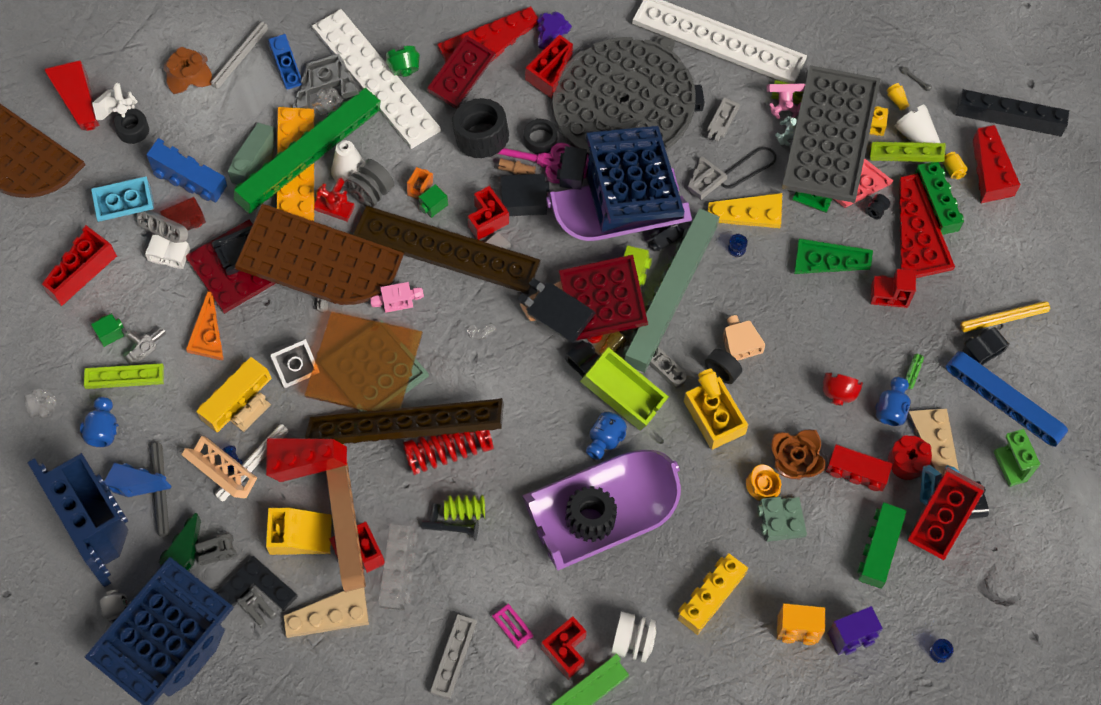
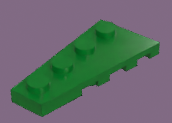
(828, 257)

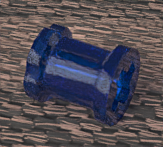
(231, 451)

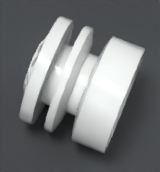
(634, 637)

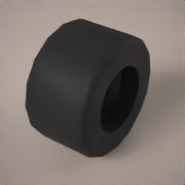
(135, 134)

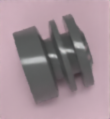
(369, 183)

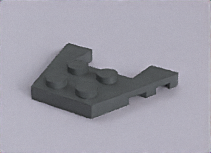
(325, 74)

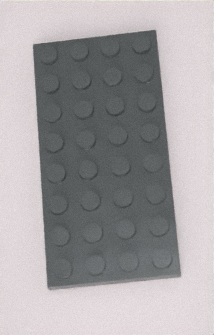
(831, 134)

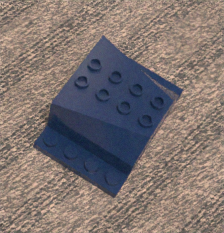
(631, 177)
(86, 512)
(162, 635)

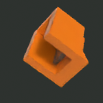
(419, 182)

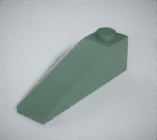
(253, 153)

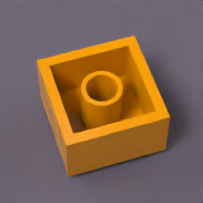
(800, 624)

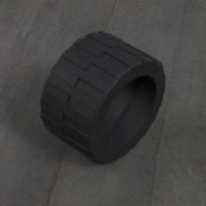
(480, 112)

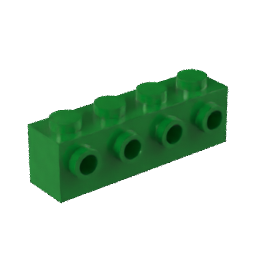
(940, 197)
(882, 545)

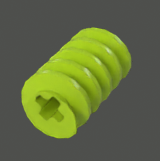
(464, 507)

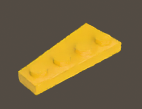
(750, 211)

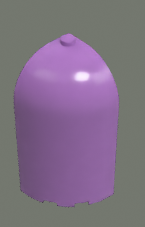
(578, 217)
(645, 495)

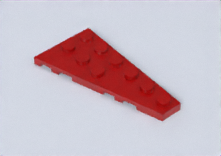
(496, 34)
(920, 235)

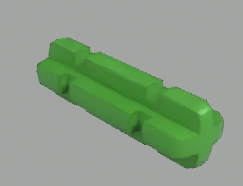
(914, 370)

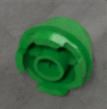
(403, 61)

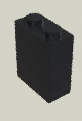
(524, 194)

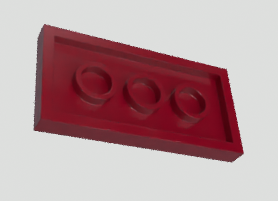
(461, 72)

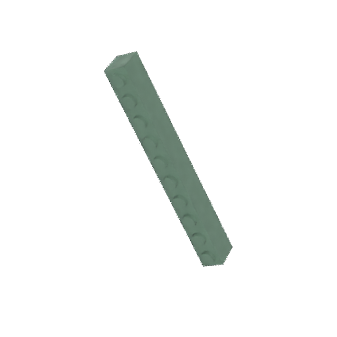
(671, 289)

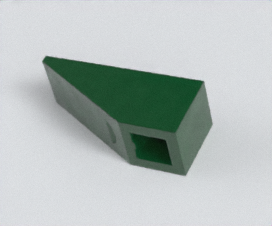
(183, 544)

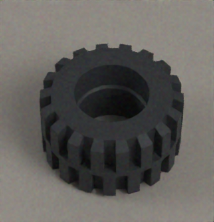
(591, 499)

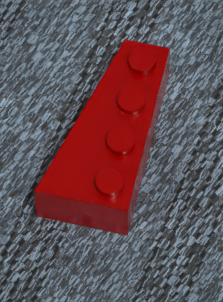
(994, 167)
(79, 265)
(302, 457)

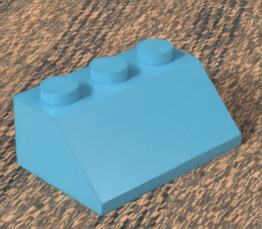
(122, 198)

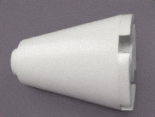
(918, 126)
(345, 161)

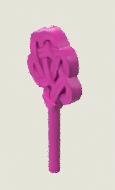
(549, 161)

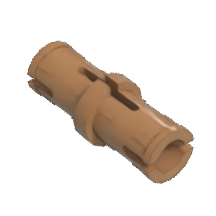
(516, 167)

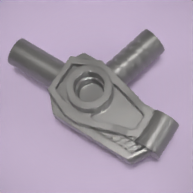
(143, 345)

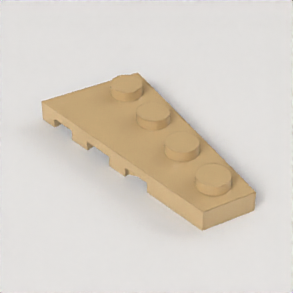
(935, 429)
(329, 614)

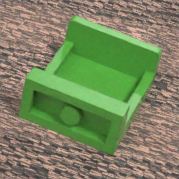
(1017, 458)

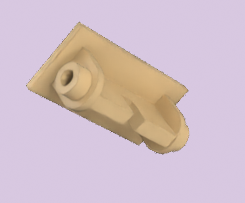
(250, 412)

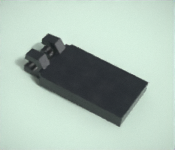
(557, 310)

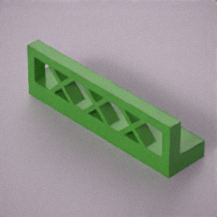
(596, 684)

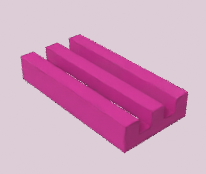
(523, 639)

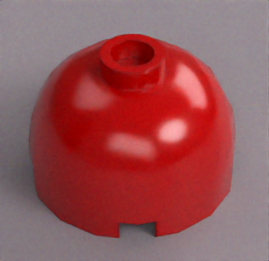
(841, 388)

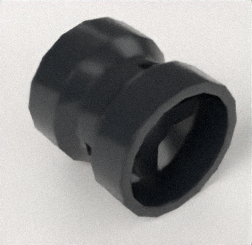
(878, 206)

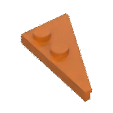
(205, 335)

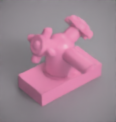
(785, 98)

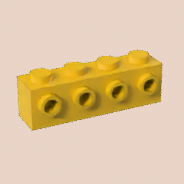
(233, 394)
(712, 594)

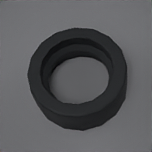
(540, 124)
(724, 365)

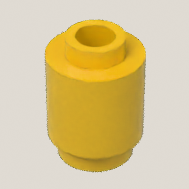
(955, 165)

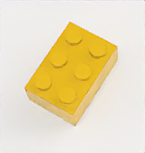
(717, 417)

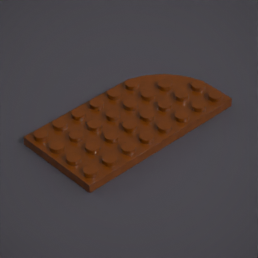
(31, 160)
(316, 258)

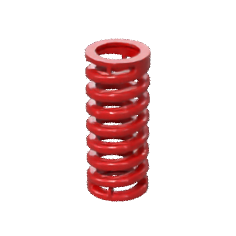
(411, 448)

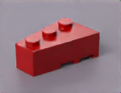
(549, 65)

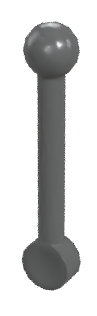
(905, 70)

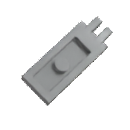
(723, 119)

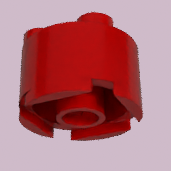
(911, 447)

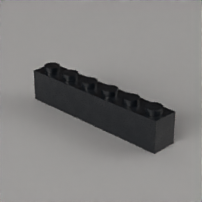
(1012, 112)

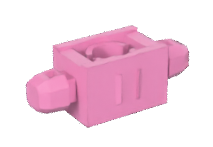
(397, 297)

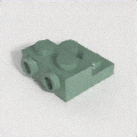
(781, 518)

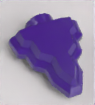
(550, 27)

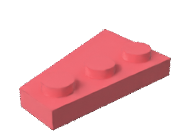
(870, 182)

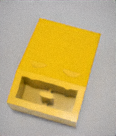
(298, 532)

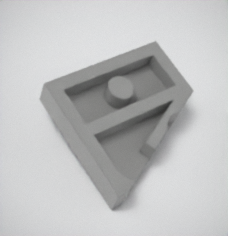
(705, 178)

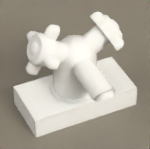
(113, 102)

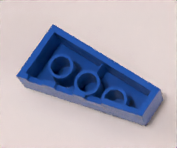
(185, 172)

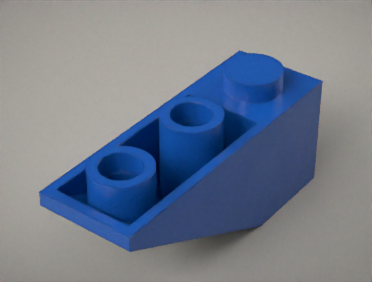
(285, 61)
(133, 482)

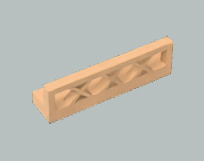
(207, 465)

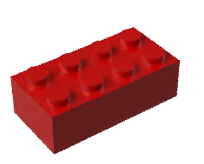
(946, 513)

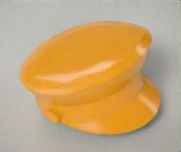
(763, 482)

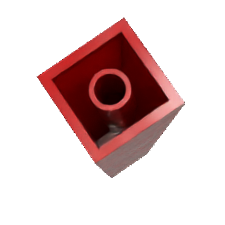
(74, 89)

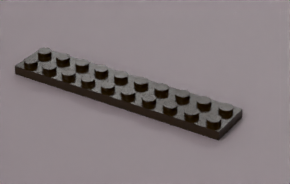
(448, 249)
(408, 422)

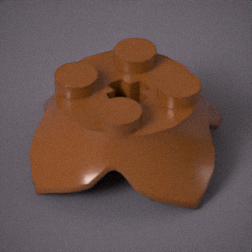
(187, 68)
(806, 445)

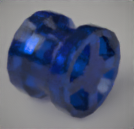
(735, 249)
(937, 651)

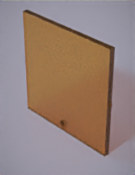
(363, 363)

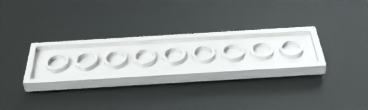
(720, 40)
(372, 72)

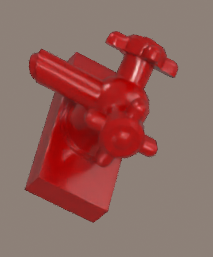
(333, 202)

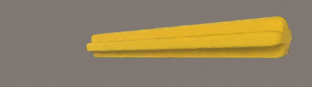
(1005, 316)

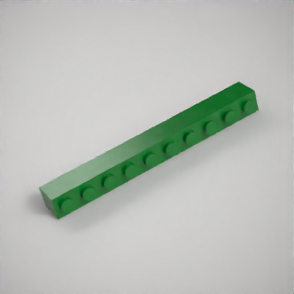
(306, 150)

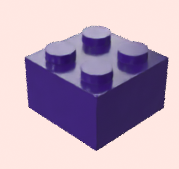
(854, 631)

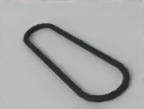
(761, 148)

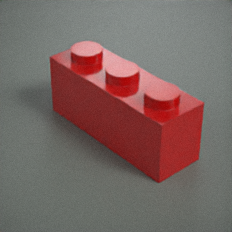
(859, 468)

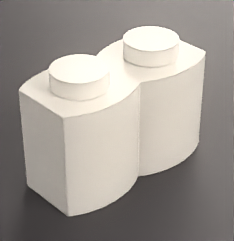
(167, 252)

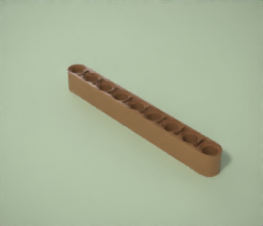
(345, 529)

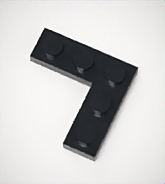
(258, 575)

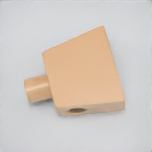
(742, 339)

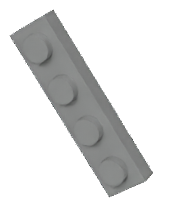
(453, 657)

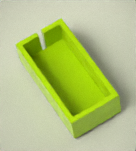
(624, 389)

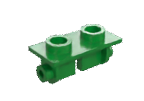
(814, 201)

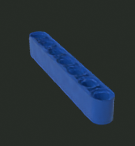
(1007, 399)

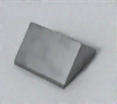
(293, 363)

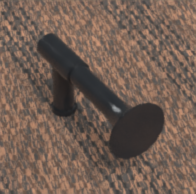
(433, 524)

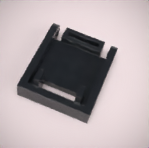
(229, 249)

